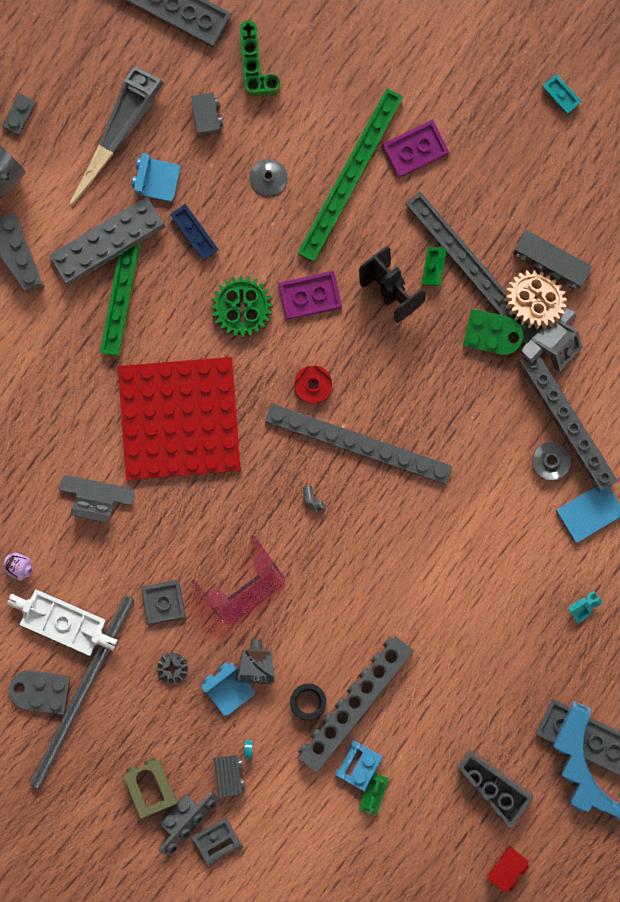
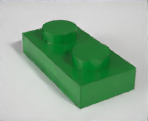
(434, 266)

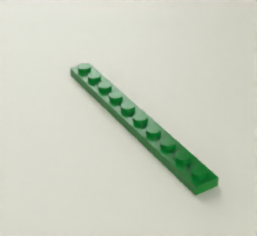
(350, 175)

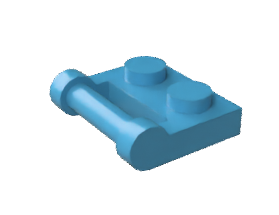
(364, 768)

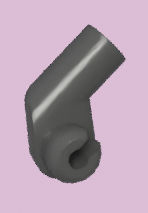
(309, 499)

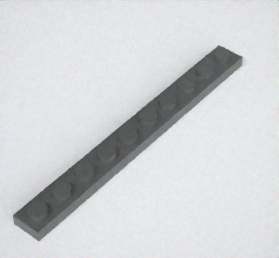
(464, 258)
(358, 443)

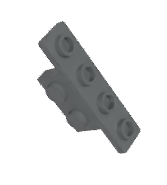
(183, 819)

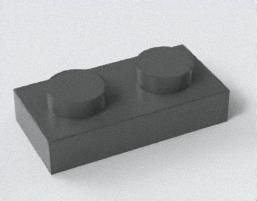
(19, 114)

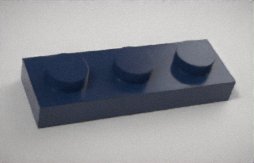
(194, 232)

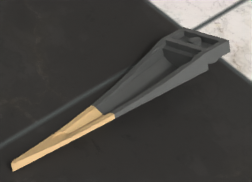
(132, 103)

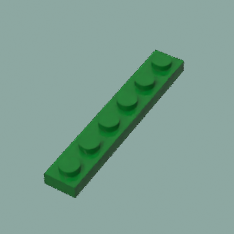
(120, 301)

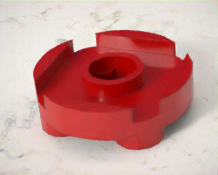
(313, 373)

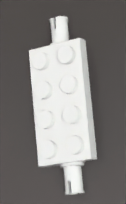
(62, 622)

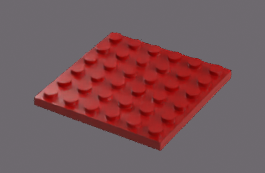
(179, 418)

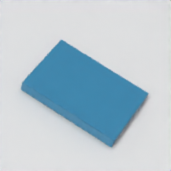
(589, 512)

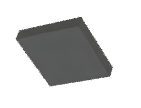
(163, 602)

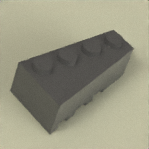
(17, 254)
(496, 787)

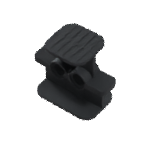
(391, 284)

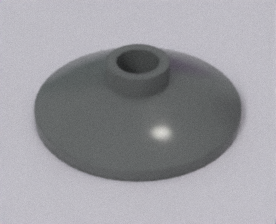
(271, 186)
(561, 460)

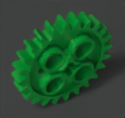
(259, 305)

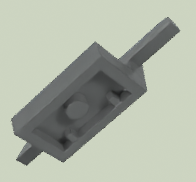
(558, 341)
(94, 498)

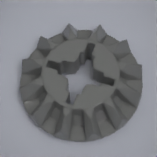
(177, 660)

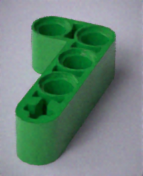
(253, 58)

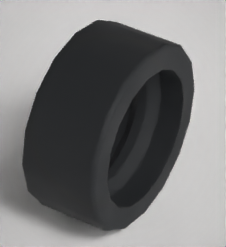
(308, 716)

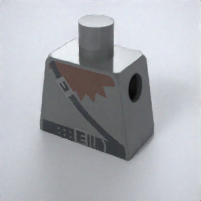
(255, 665)

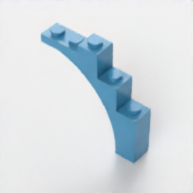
(570, 741)

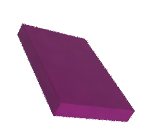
(415, 149)
(310, 295)

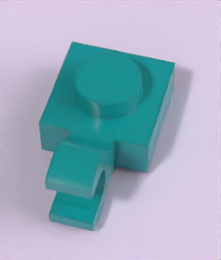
(583, 608)

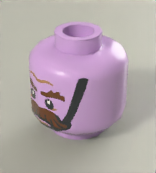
(17, 566)

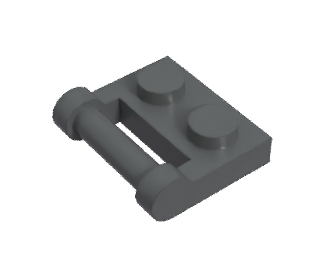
(215, 835)

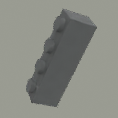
(552, 259)

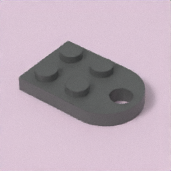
(42, 691)

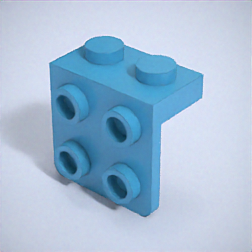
(155, 178)
(225, 691)

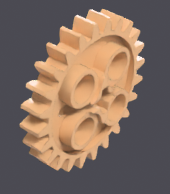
(535, 299)

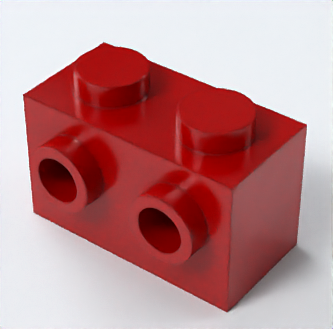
(508, 869)

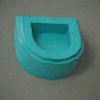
(248, 749)

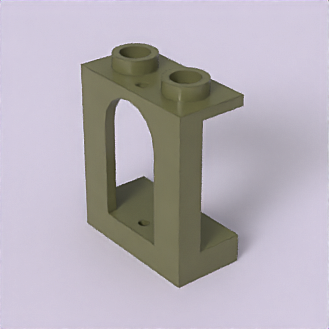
(157, 769)

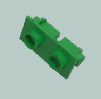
(373, 795)

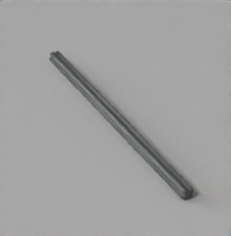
(80, 694)

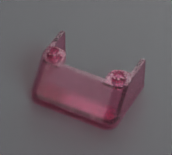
(250, 595)

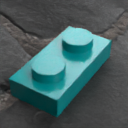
(561, 94)

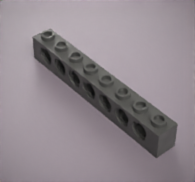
(568, 423)
(316, 761)

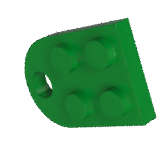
(491, 332)

